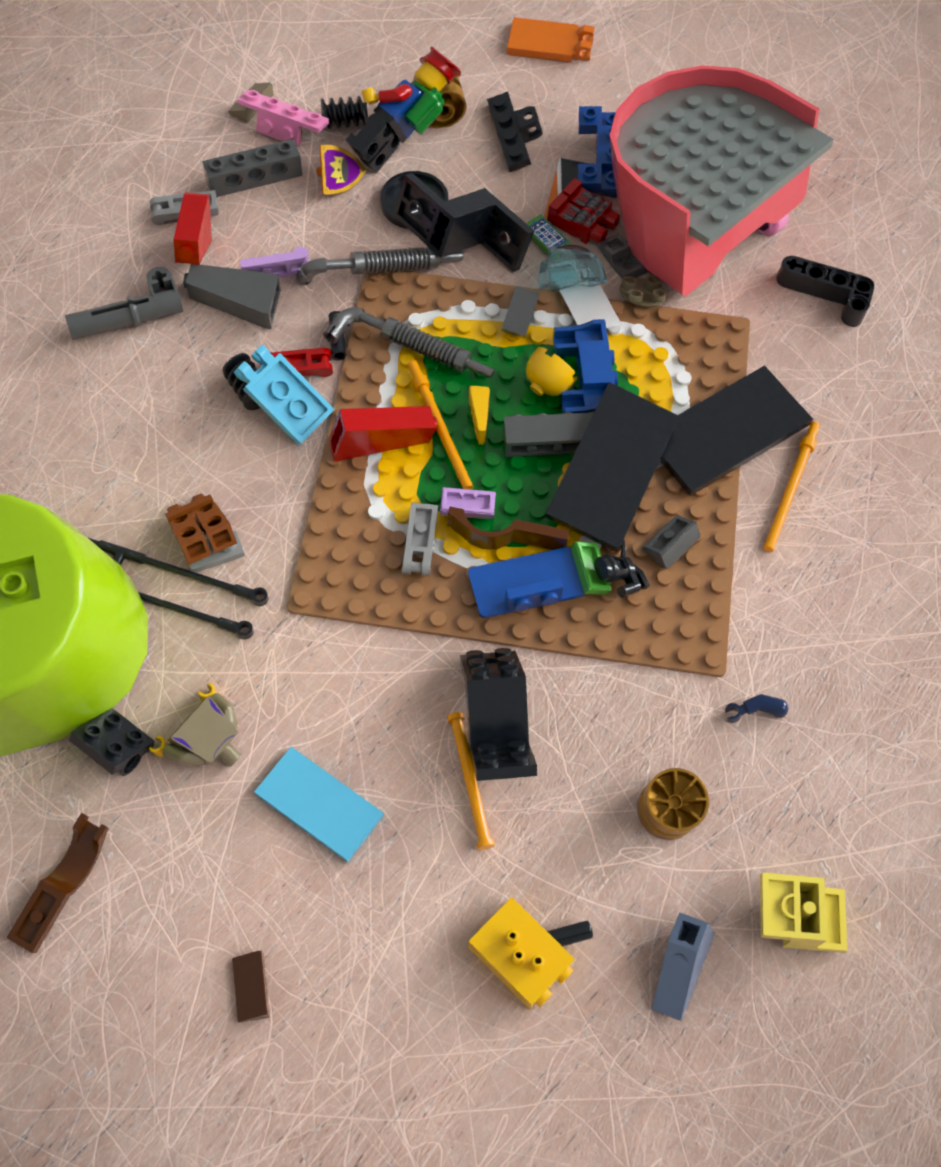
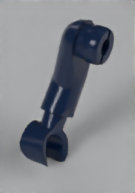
(764, 703)

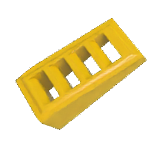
(479, 408)

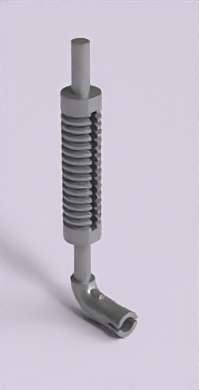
(377, 261)
(410, 338)

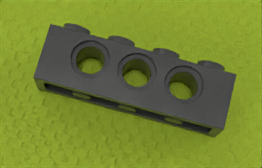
(253, 168)

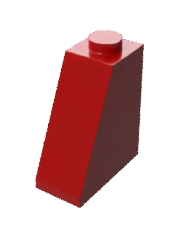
(193, 229)

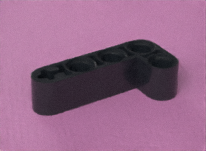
(830, 284)

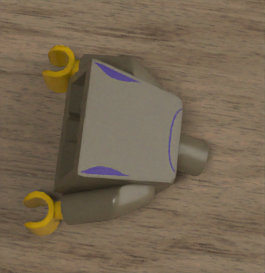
(203, 734)

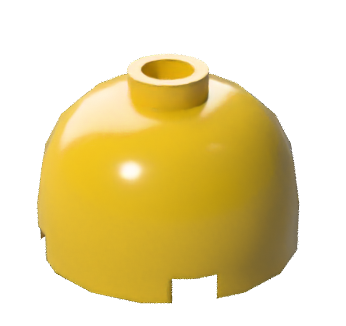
(548, 373)

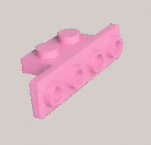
(281, 119)

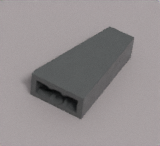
(235, 291)

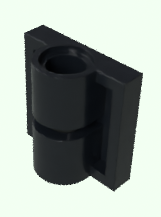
(112, 742)

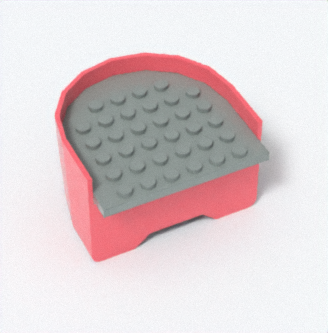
(707, 164)

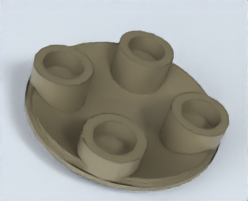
(643, 291)

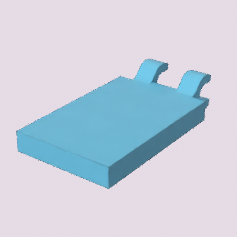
(284, 394)

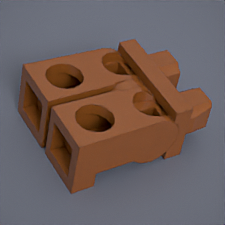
(192, 520)

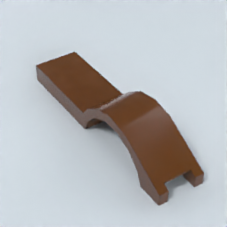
(518, 531)
(58, 886)

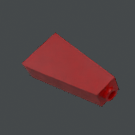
(378, 430)

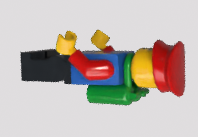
(403, 110)

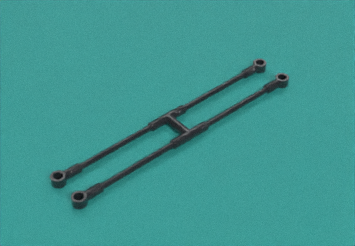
(121, 553)

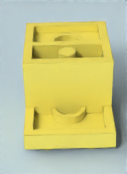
(802, 912)

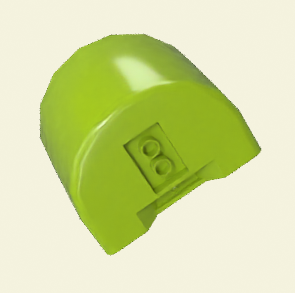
(66, 628)

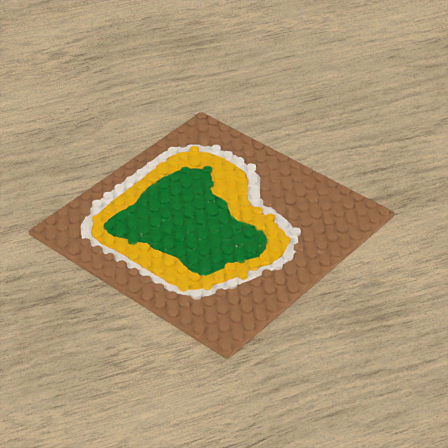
(363, 504)

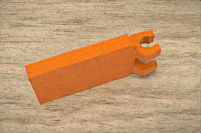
(550, 40)

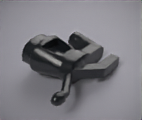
(621, 568)

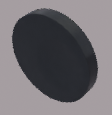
(391, 191)

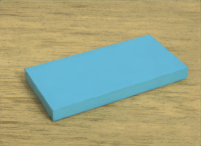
(319, 804)

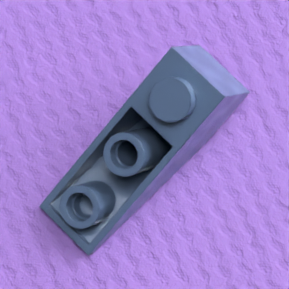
(682, 965)

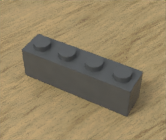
(544, 433)

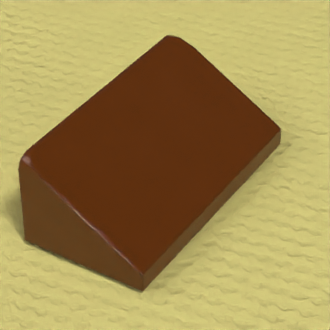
(250, 987)

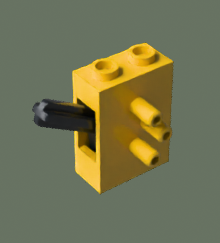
(525, 953)

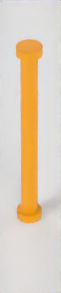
(485, 841)

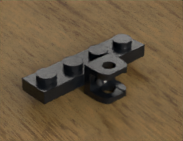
(514, 129)

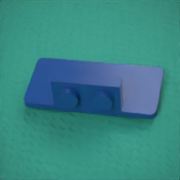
(525, 582)

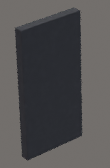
(732, 429)
(612, 467)

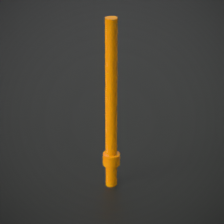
(422, 386)
(806, 447)

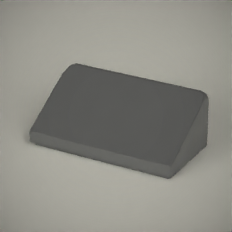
(672, 541)

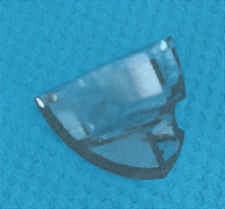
(570, 266)

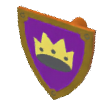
(338, 169)

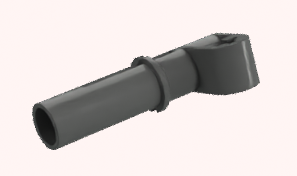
(130, 311)

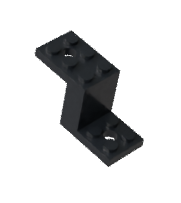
(463, 222)
(497, 715)

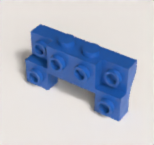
(598, 176)
(593, 361)

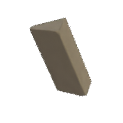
(245, 113)

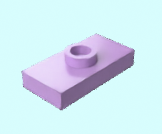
(474, 502)

